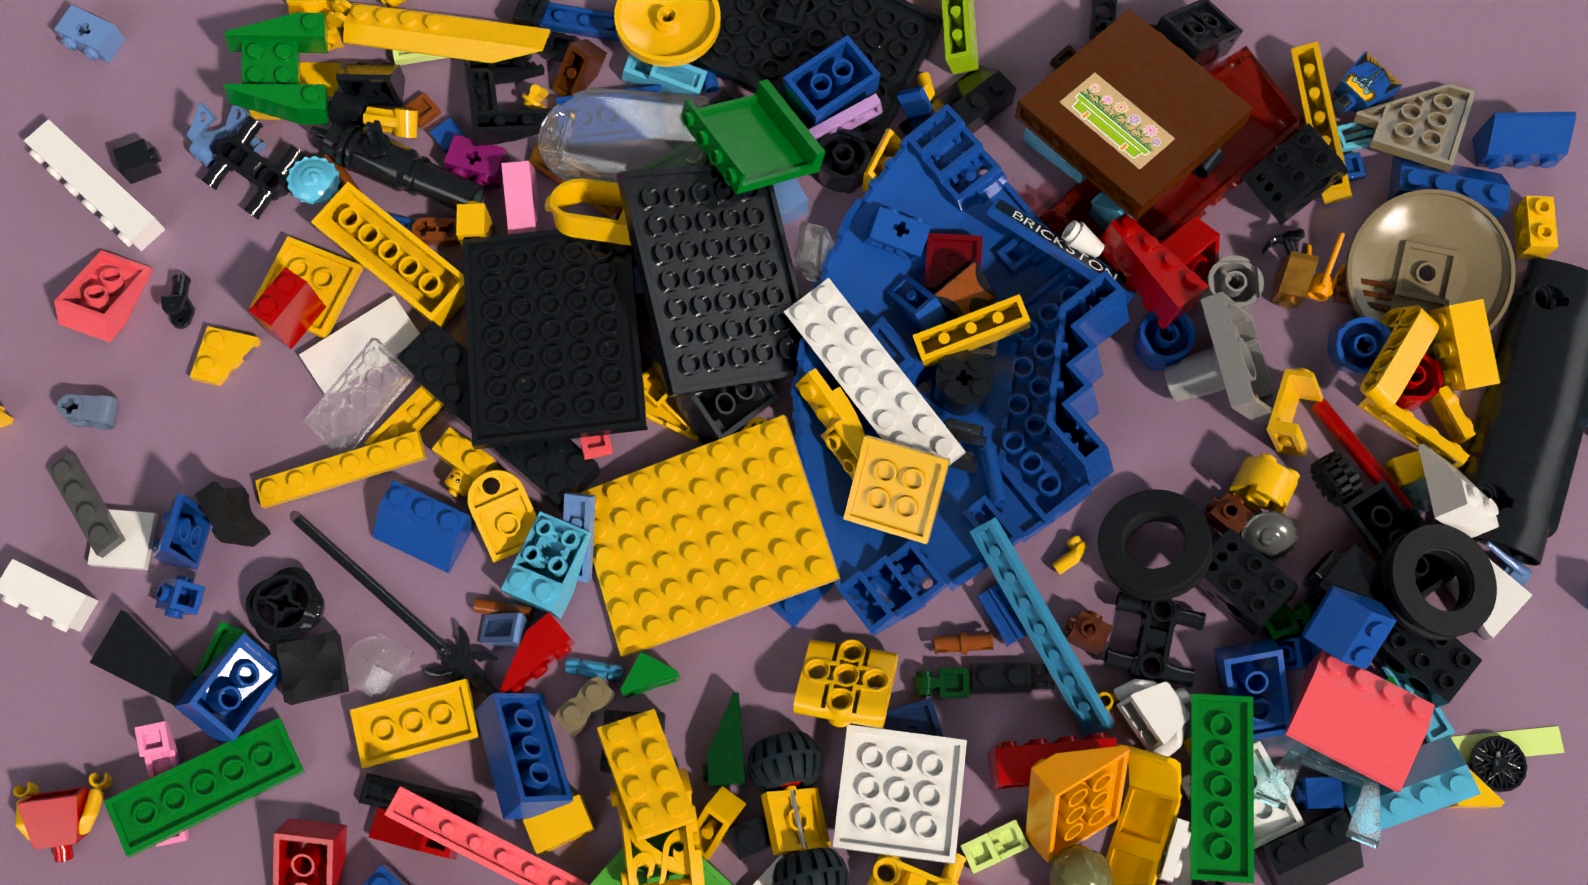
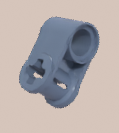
(89, 411)

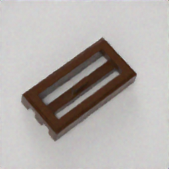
(1388, 296)

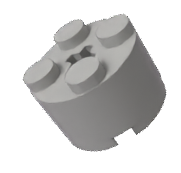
(1236, 279)

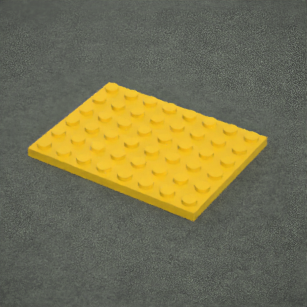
(708, 537)

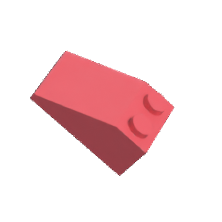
(102, 296)

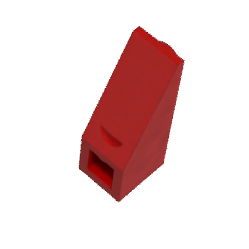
(537, 649)
(393, 832)

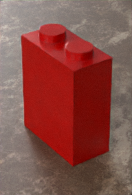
(287, 308)

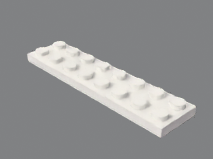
(869, 373)

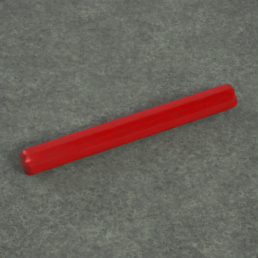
(1356, 449)

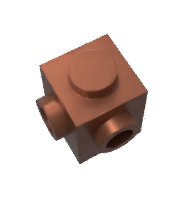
(1228, 513)
(1088, 631)

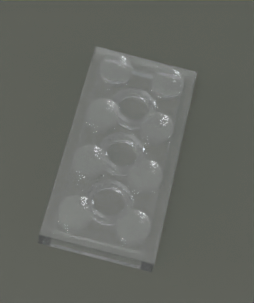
(358, 397)

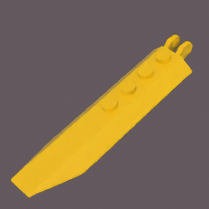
(435, 33)

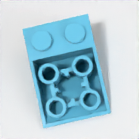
(548, 565)

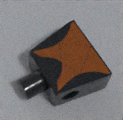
(966, 289)

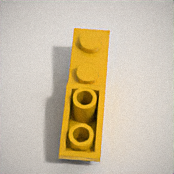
(834, 410)

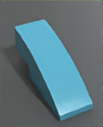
(675, 80)

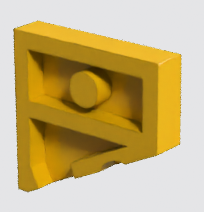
(220, 354)

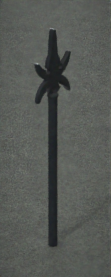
(458, 662)

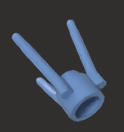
(1511, 566)

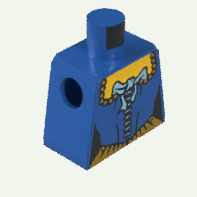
(1365, 86)

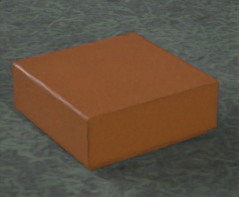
(426, 109)

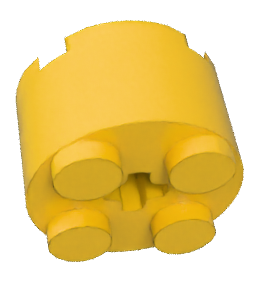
(1264, 483)

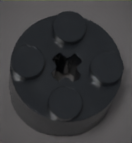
(843, 161)
(947, 385)

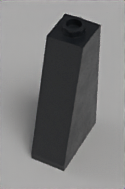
(142, 659)

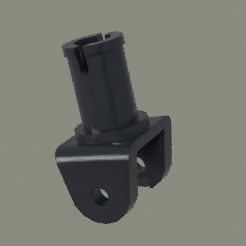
(178, 303)

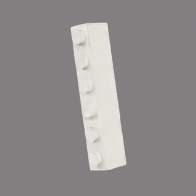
(94, 185)

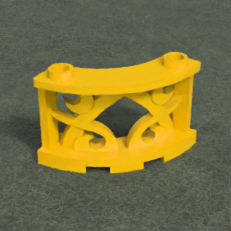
(685, 863)

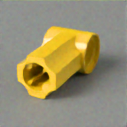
(399, 121)

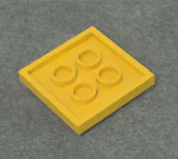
(326, 273)
(896, 489)

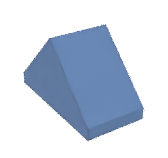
(503, 629)

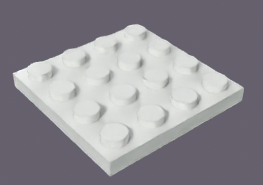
(900, 794)

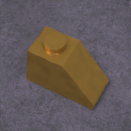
(1293, 279)

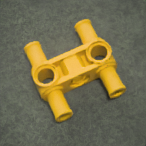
(908, 875)

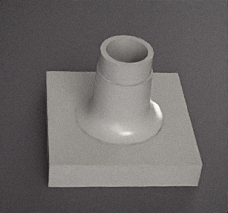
(1230, 365)

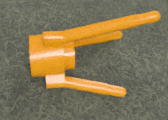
(1321, 285)

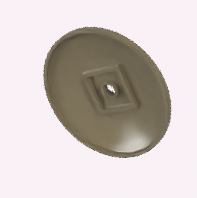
(1434, 230)

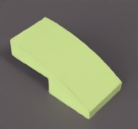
(995, 846)

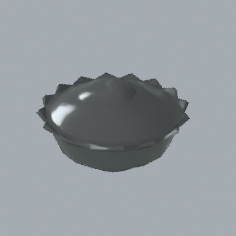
(1270, 534)

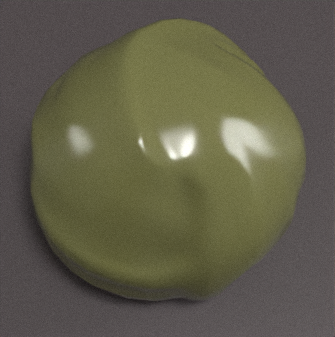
(1080, 867)

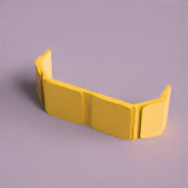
(1145, 818)

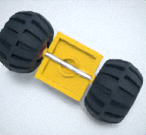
(795, 815)

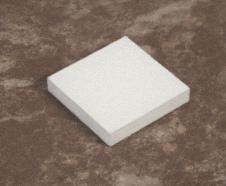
(136, 550)

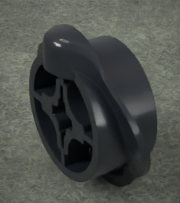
(259, 597)

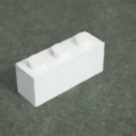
(45, 597)

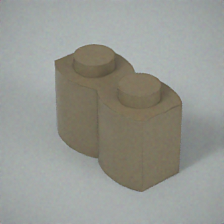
(579, 712)

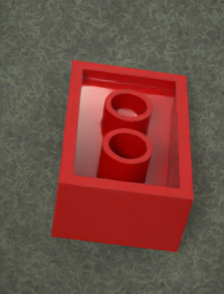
(309, 853)

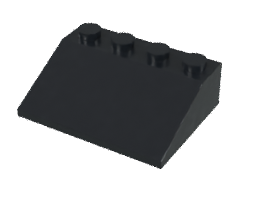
(719, 411)

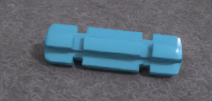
(593, 669)

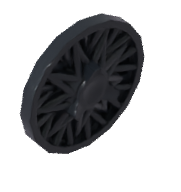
(1498, 763)

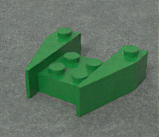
(272, 68)

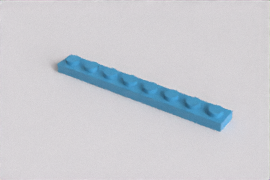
(1042, 627)

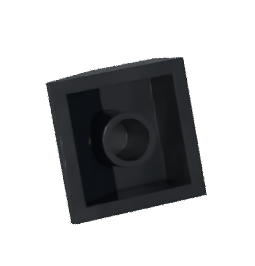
(377, 83)

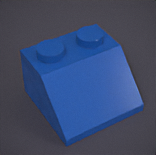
(1349, 626)

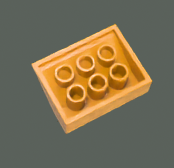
(1074, 797)

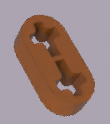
(438, 231)

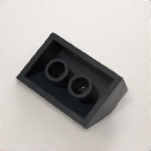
(1312, 853)

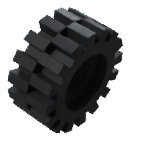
(1336, 479)

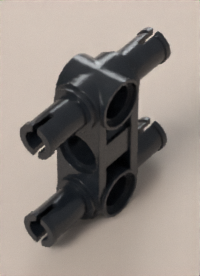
(252, 167)
(1155, 640)

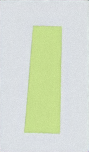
(1531, 741)

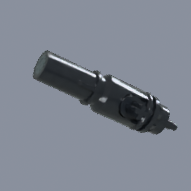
(395, 164)

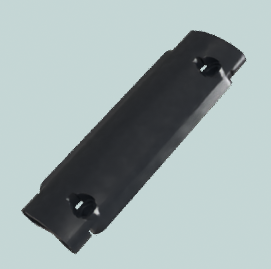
(1537, 412)

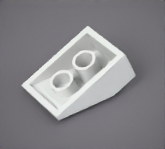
(1455, 498)

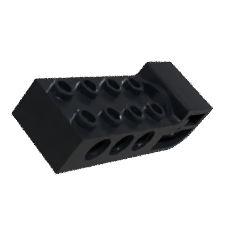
(1427, 666)

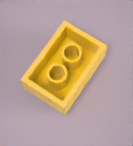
(1465, 346)

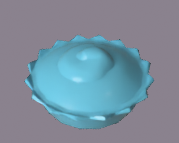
(313, 180)

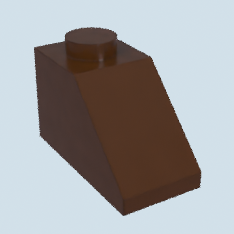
(578, 67)

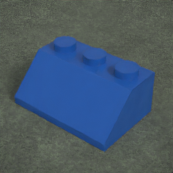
(1524, 139)
(422, 526)

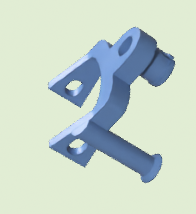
(205, 142)

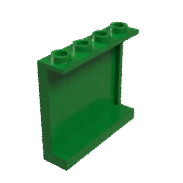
(754, 139)

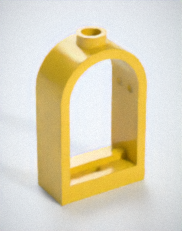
(585, 226)

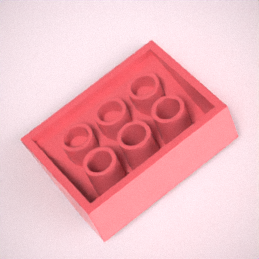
(1359, 720)

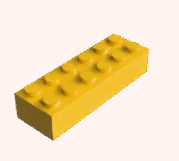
(392, 254)

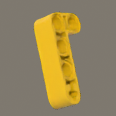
(1409, 339)

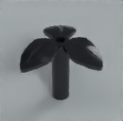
(1286, 239)

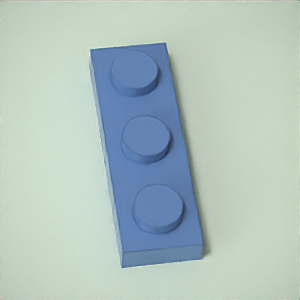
(580, 512)

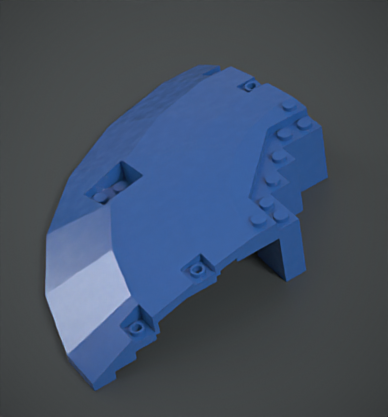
(1037, 390)

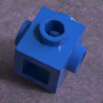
(179, 597)

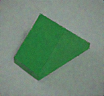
(648, 675)

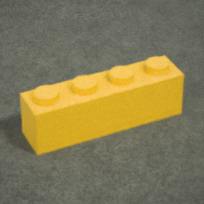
(972, 330)

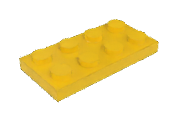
(415, 723)
(645, 775)

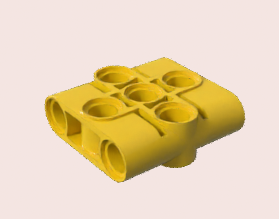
(830, 687)

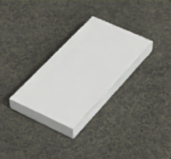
(336, 352)

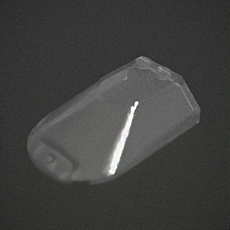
(618, 132)

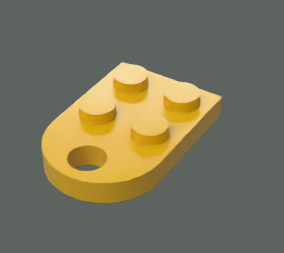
(501, 516)

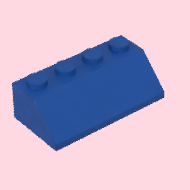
(1482, 186)
(523, 754)

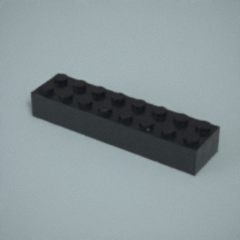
(443, 373)

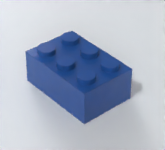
(831, 82)

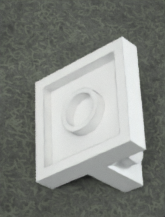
(1176, 857)

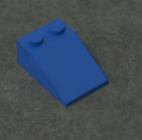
(183, 534)
(1257, 672)
(231, 690)

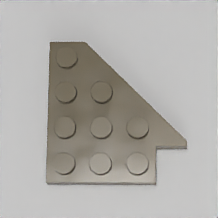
(1422, 125)

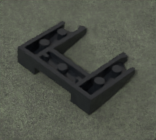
(494, 125)

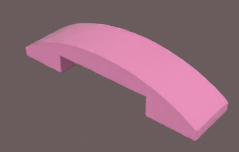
(160, 754)

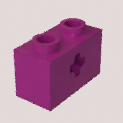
(476, 162)

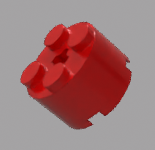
(1422, 385)

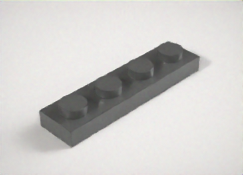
(86, 505)

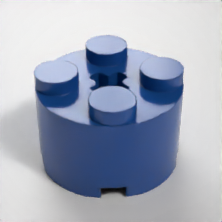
(1151, 341)
(1344, 341)

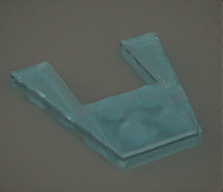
(1366, 815)

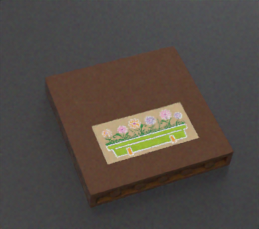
(1132, 113)

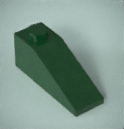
(726, 753)

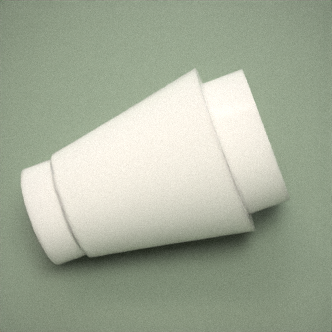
(1082, 239)

